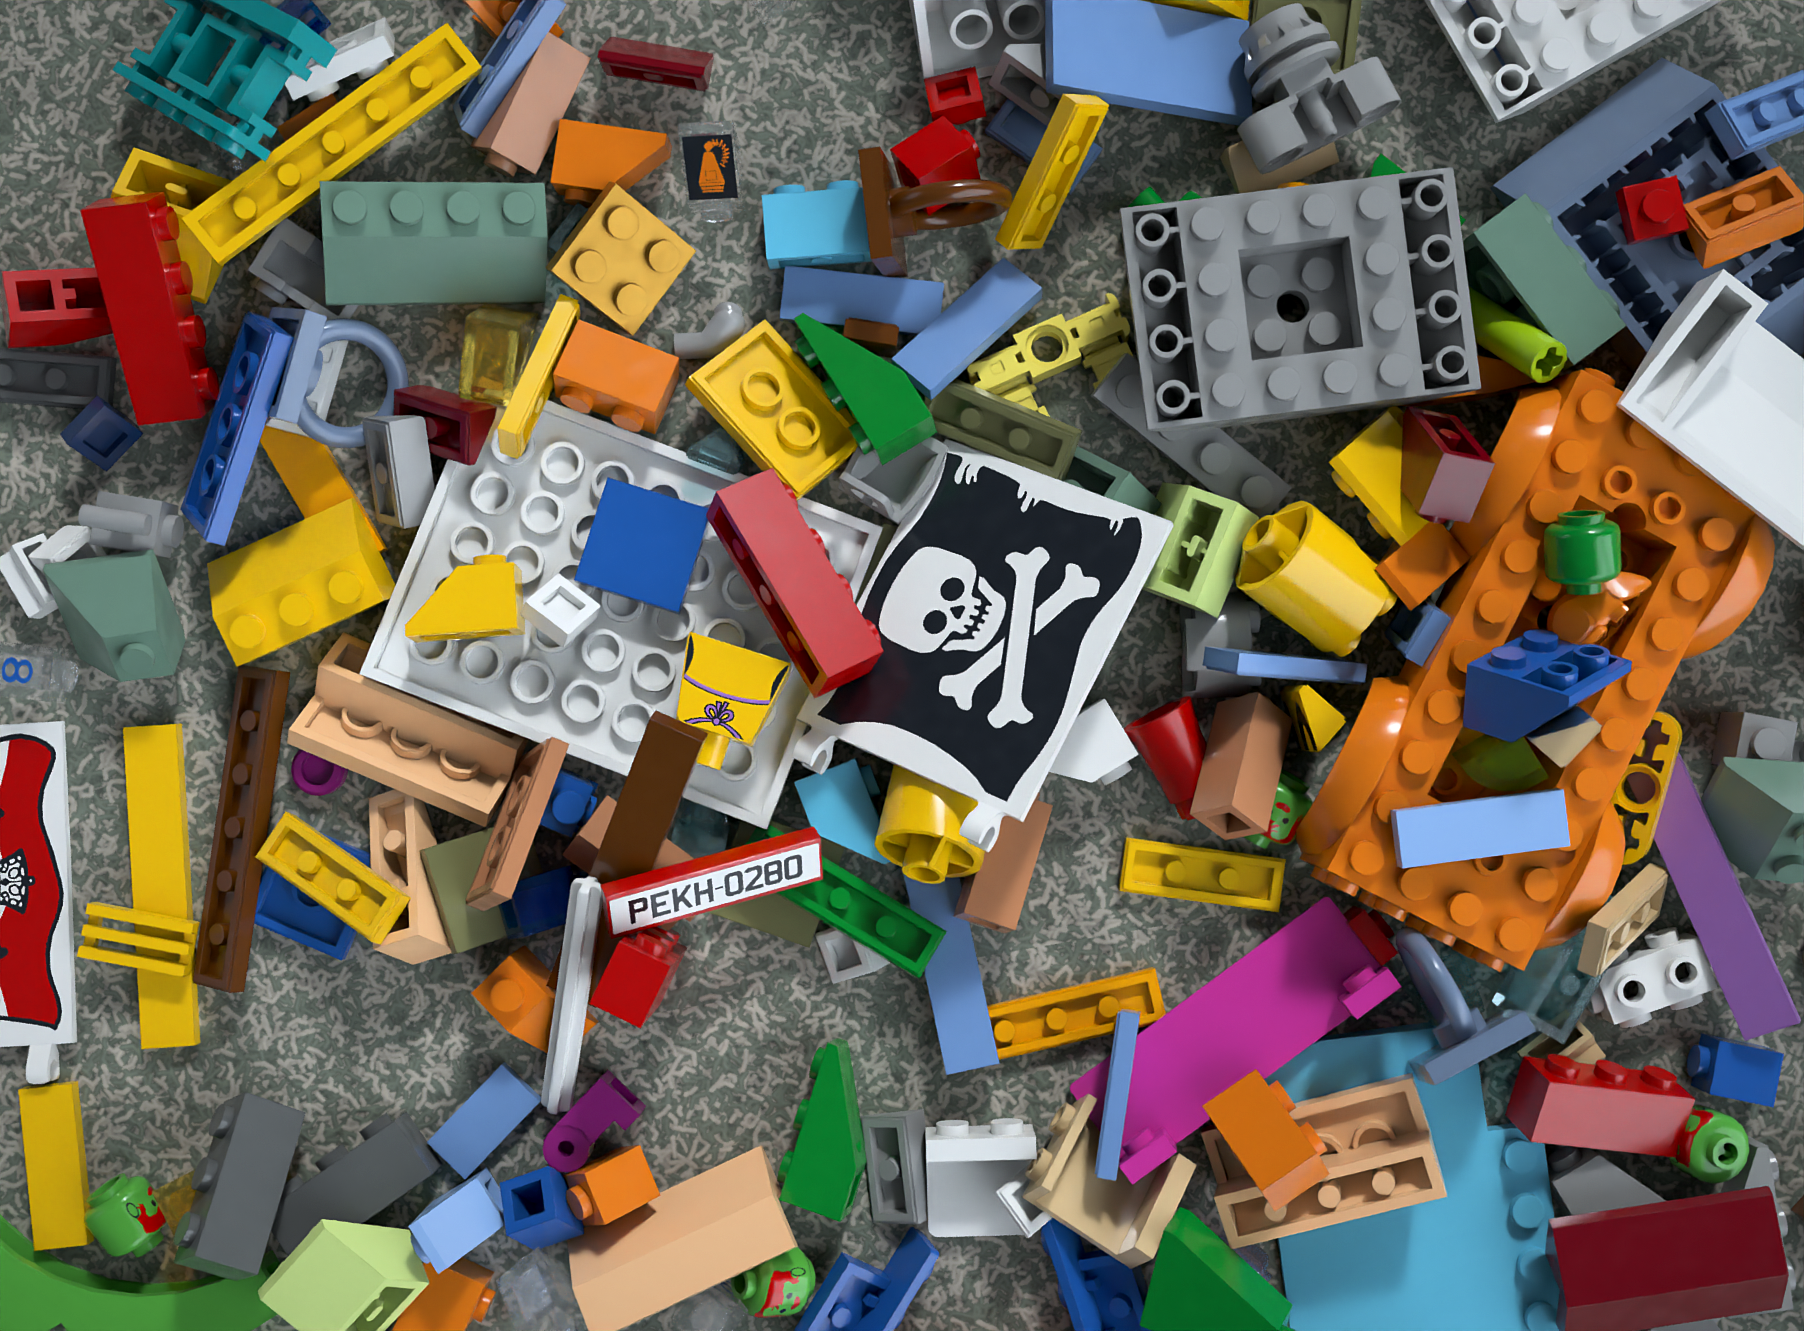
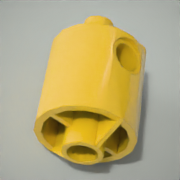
(1313, 577)
(923, 828)

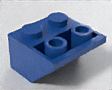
(1534, 682)

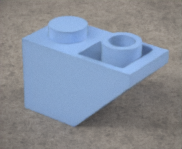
(458, 1221)

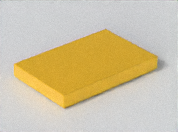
(775, 409)

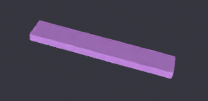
(1714, 900)

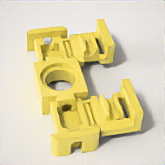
(1098, 329)

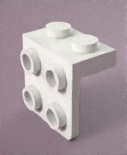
(966, 1170)

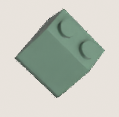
(1759, 816)

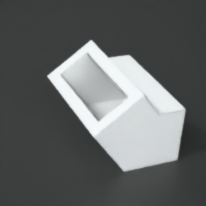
(27, 580)

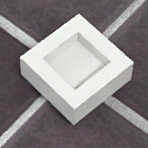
(560, 610)

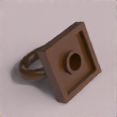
(898, 211)

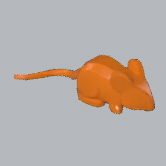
(1587, 617)

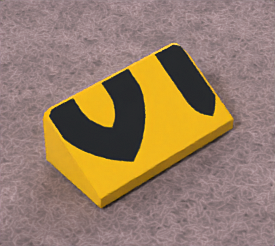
(1312, 716)

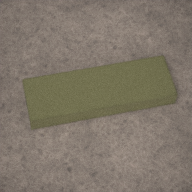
(1004, 429)

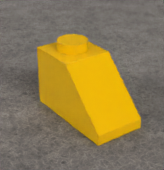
(473, 603)

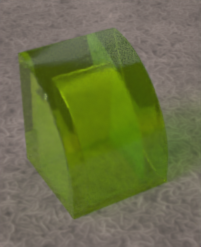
(1501, 763)

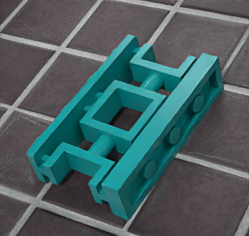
(244, 82)

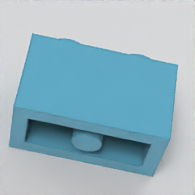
(815, 226)

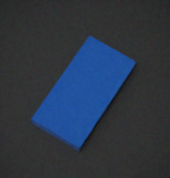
(236, 426)

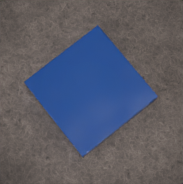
(643, 546)
(300, 918)

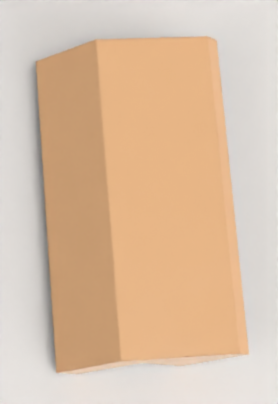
(405, 739)
(1375, 1156)
(680, 1243)

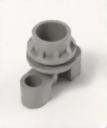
(1291, 64)

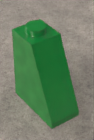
(1207, 1285)

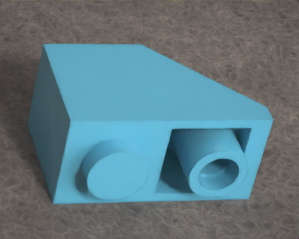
(843, 807)

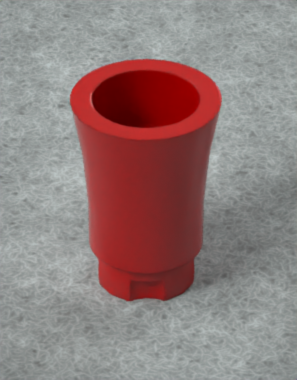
(1173, 750)

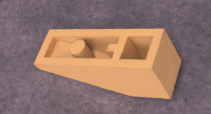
(397, 834)

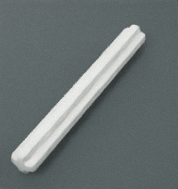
(572, 994)

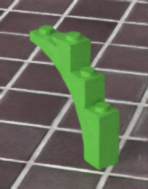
(45, 1291)

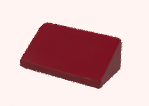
(656, 63)
(453, 424)

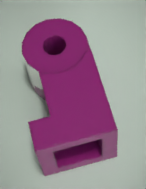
(575, 1134)

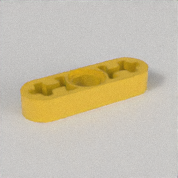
(1668, 753)

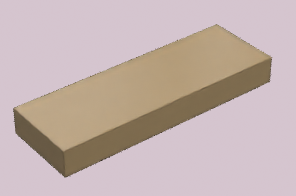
(1623, 919)

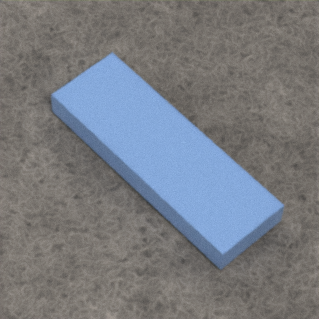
(1480, 828)

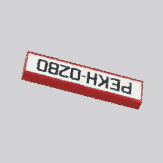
(712, 882)

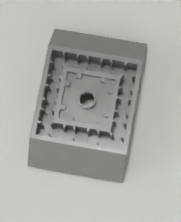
(1377, 286)

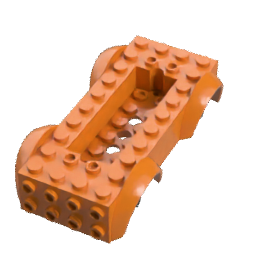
(1707, 571)

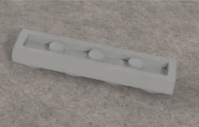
(1204, 455)

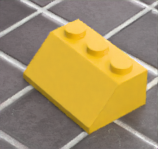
(297, 582)

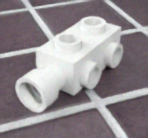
(1654, 973)

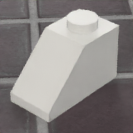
(1095, 747)

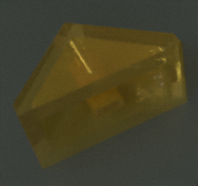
(494, 352)

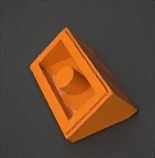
(1744, 216)

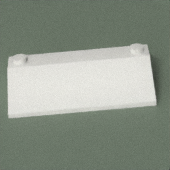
(1728, 400)

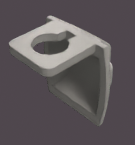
(897, 484)

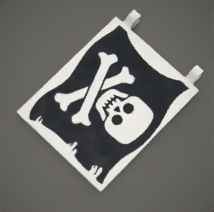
(989, 632)

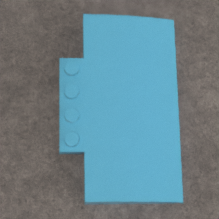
(1440, 1262)

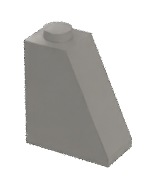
(1589, 1183)

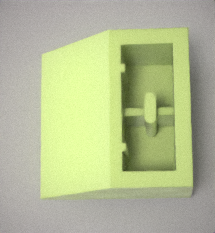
(1201, 548)
(346, 1278)

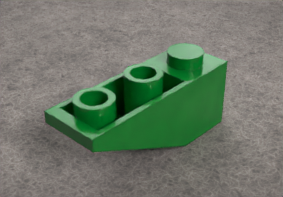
(875, 392)
(830, 1148)

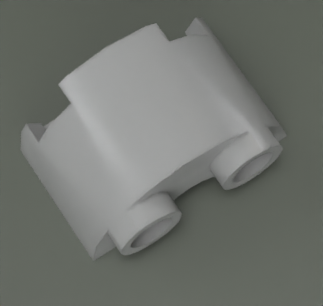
(293, 267)
(1230, 630)

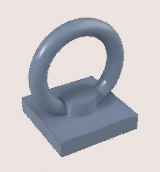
(305, 367)
(1461, 1031)

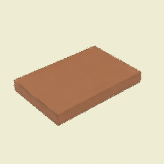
(516, 825)

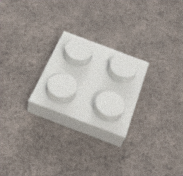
(358, 52)

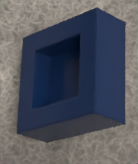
(101, 433)

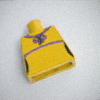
(727, 694)

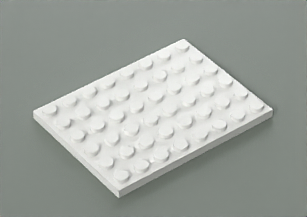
(633, 654)

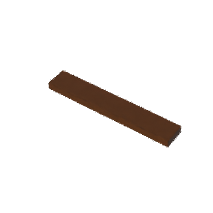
(642, 817)
(241, 828)

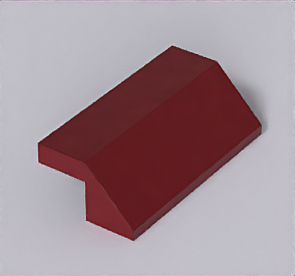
(1668, 1262)

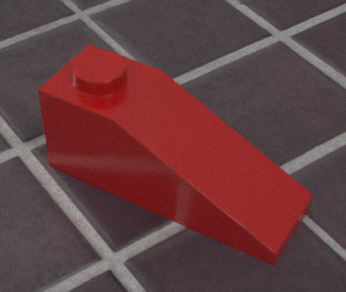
(52, 307)

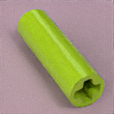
(1515, 340)

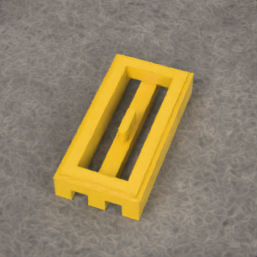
(94, 931)

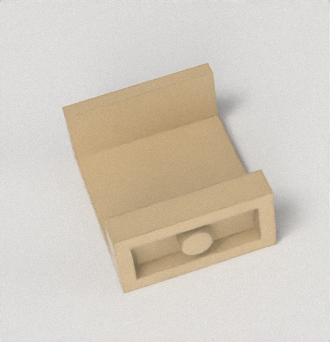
(1108, 1213)

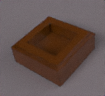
(873, 336)

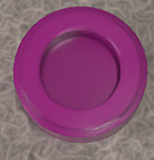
(316, 774)

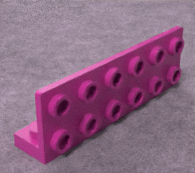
(1238, 1022)

